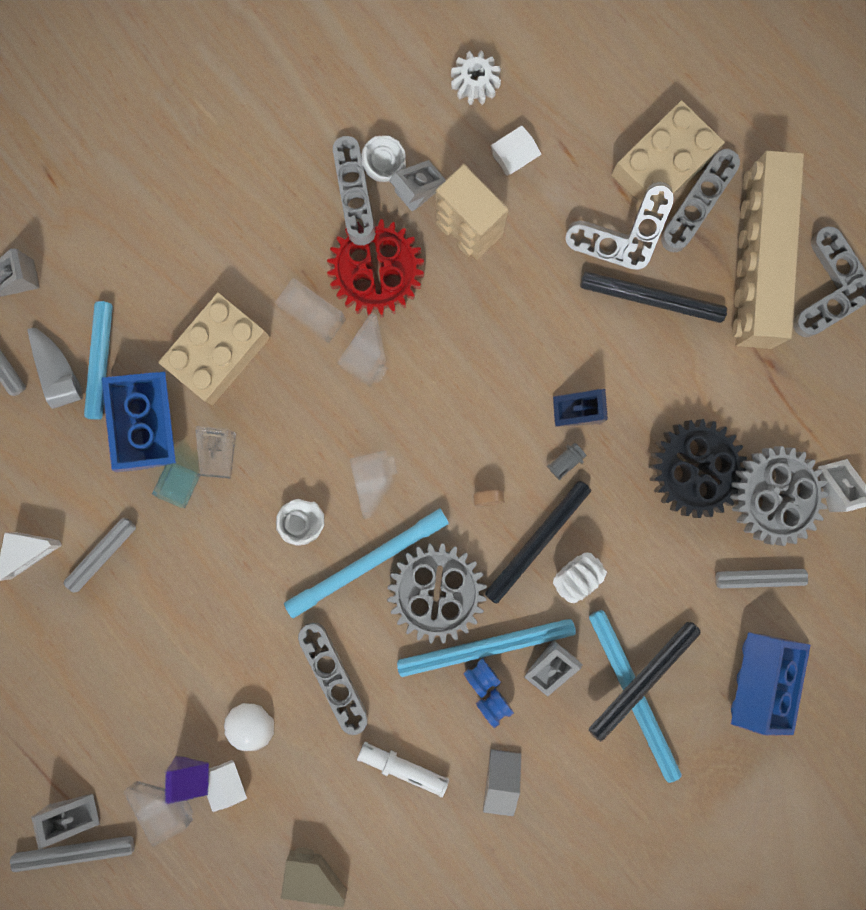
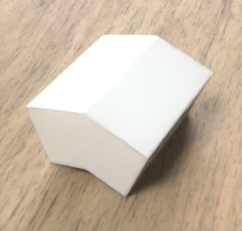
(515, 150)
(224, 786)

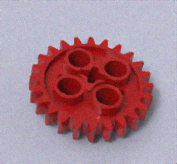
(401, 264)

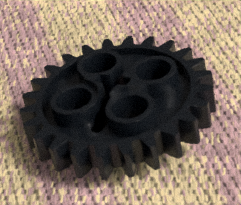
(685, 492)

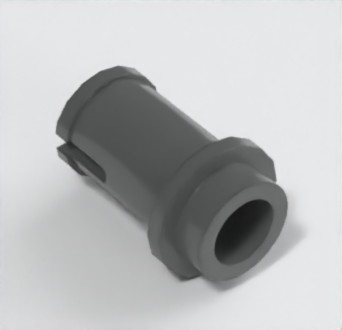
(567, 461)

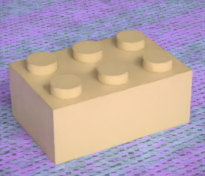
(668, 154)
(470, 212)
(214, 349)

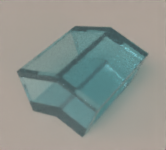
(176, 484)

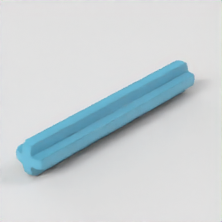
(98, 360)

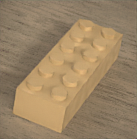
(768, 250)

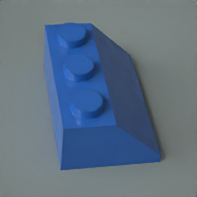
(138, 421)
(770, 684)

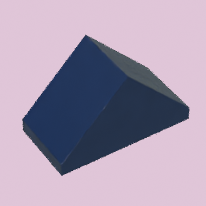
(580, 408)

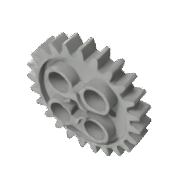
(779, 495)
(409, 589)

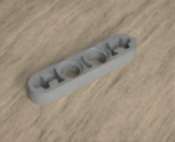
(353, 190)
(700, 200)
(337, 676)

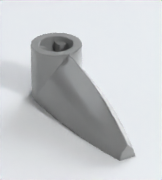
(54, 371)

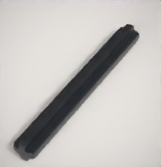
(653, 297)
(538, 542)
(644, 681)

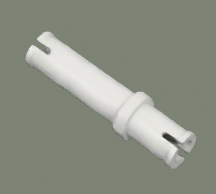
(403, 769)

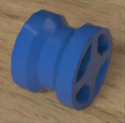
(482, 678)
(494, 708)

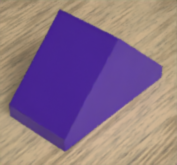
(186, 779)

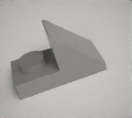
(417, 183)

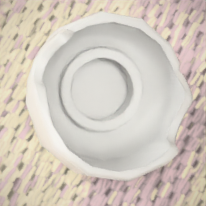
(383, 157)
(300, 522)
(248, 727)

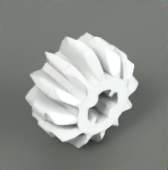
(471, 67)
(579, 577)

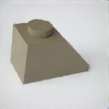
(311, 880)

